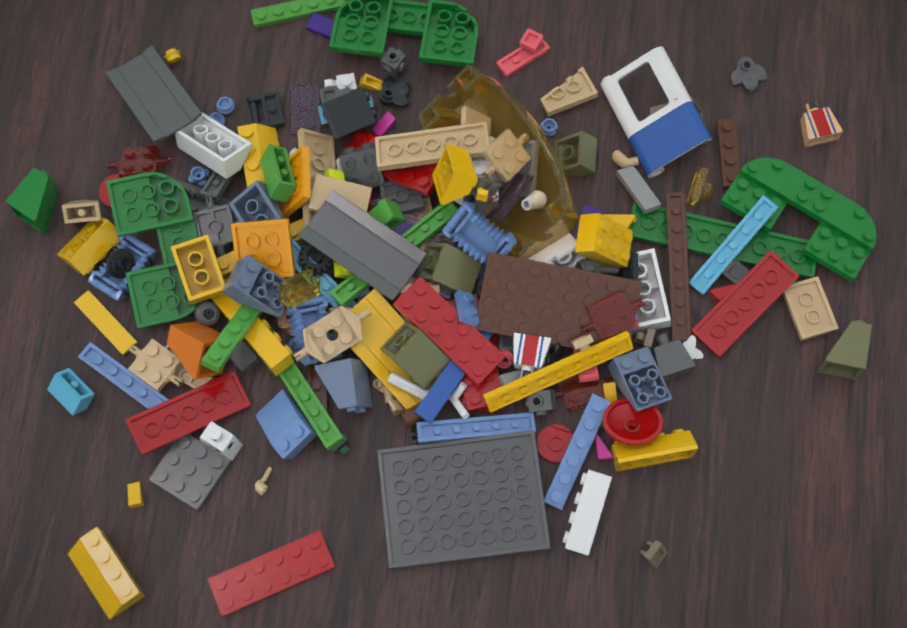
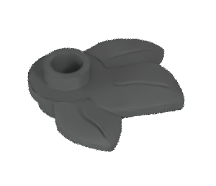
(748, 76)

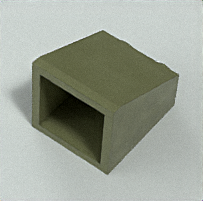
(849, 353)

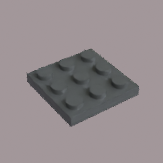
(190, 471)

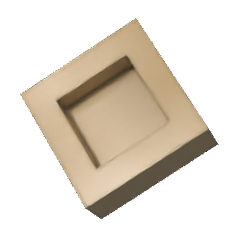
(582, 342)

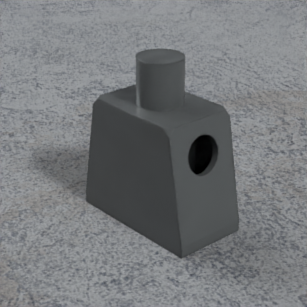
(672, 358)

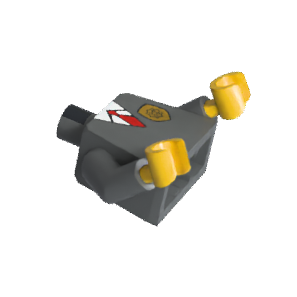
(485, 195)

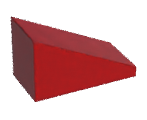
(719, 293)

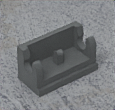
(245, 357)

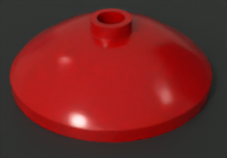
(632, 427)

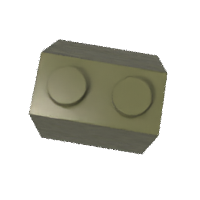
(449, 268)
(415, 354)

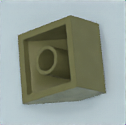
(577, 153)

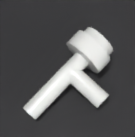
(454, 398)

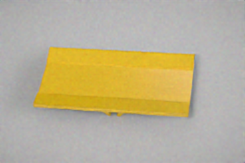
(375, 333)

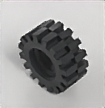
(304, 262)

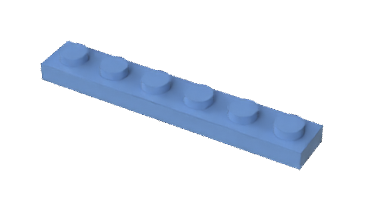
(121, 376)
(474, 427)
(576, 452)

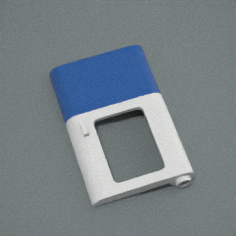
(666, 132)

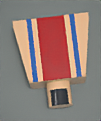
(819, 125)

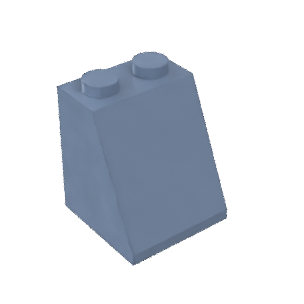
(347, 384)

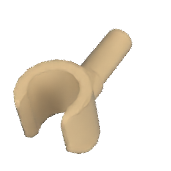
(260, 485)

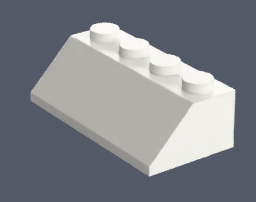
(214, 145)

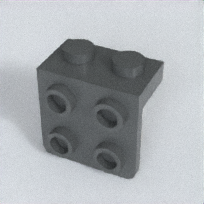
(361, 165)

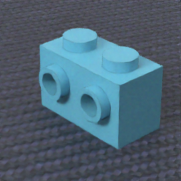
(71, 391)

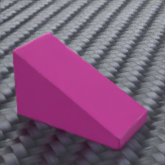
(384, 125)
(602, 452)

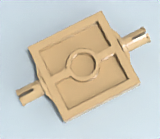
(506, 155)
(155, 365)

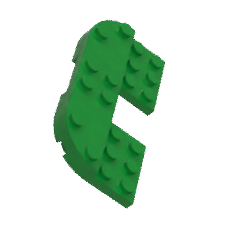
(446, 29)
(147, 204)
(844, 230)

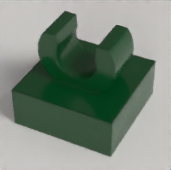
(341, 447)

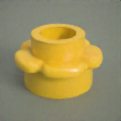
(172, 56)

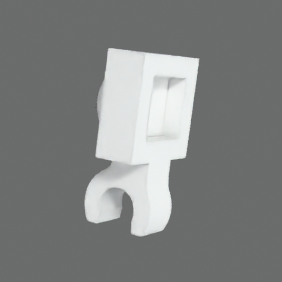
(342, 81)

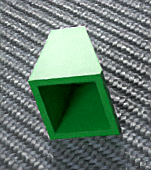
(34, 200)

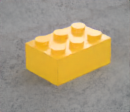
(603, 240)
(199, 269)

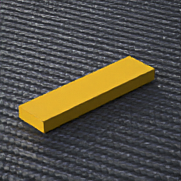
(105, 322)

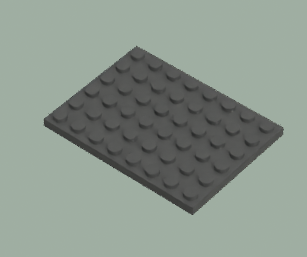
(462, 500)

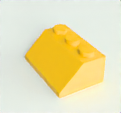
(454, 174)
(90, 245)

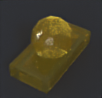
(700, 188)

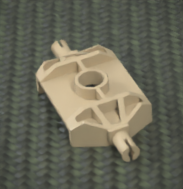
(348, 329)

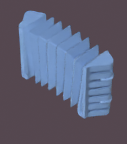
(477, 234)
(117, 287)
(303, 317)

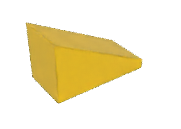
(370, 83)
(609, 392)
(135, 496)

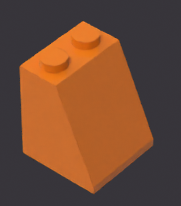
(190, 344)

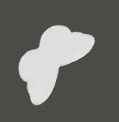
(690, 346)

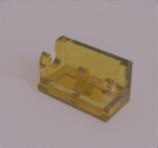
(299, 289)

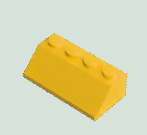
(260, 137)
(663, 449)
(105, 573)

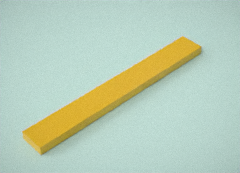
(558, 371)

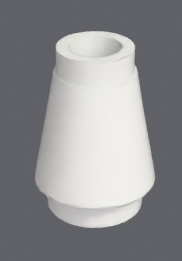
(535, 200)

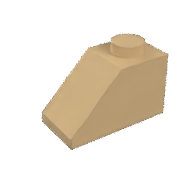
(81, 211)

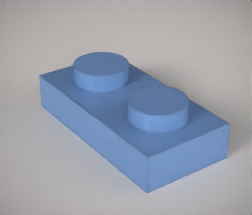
(466, 308)

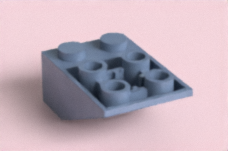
(255, 286)
(639, 379)

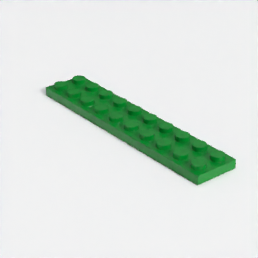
(707, 234)

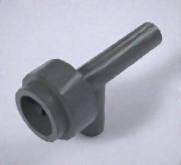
(587, 265)

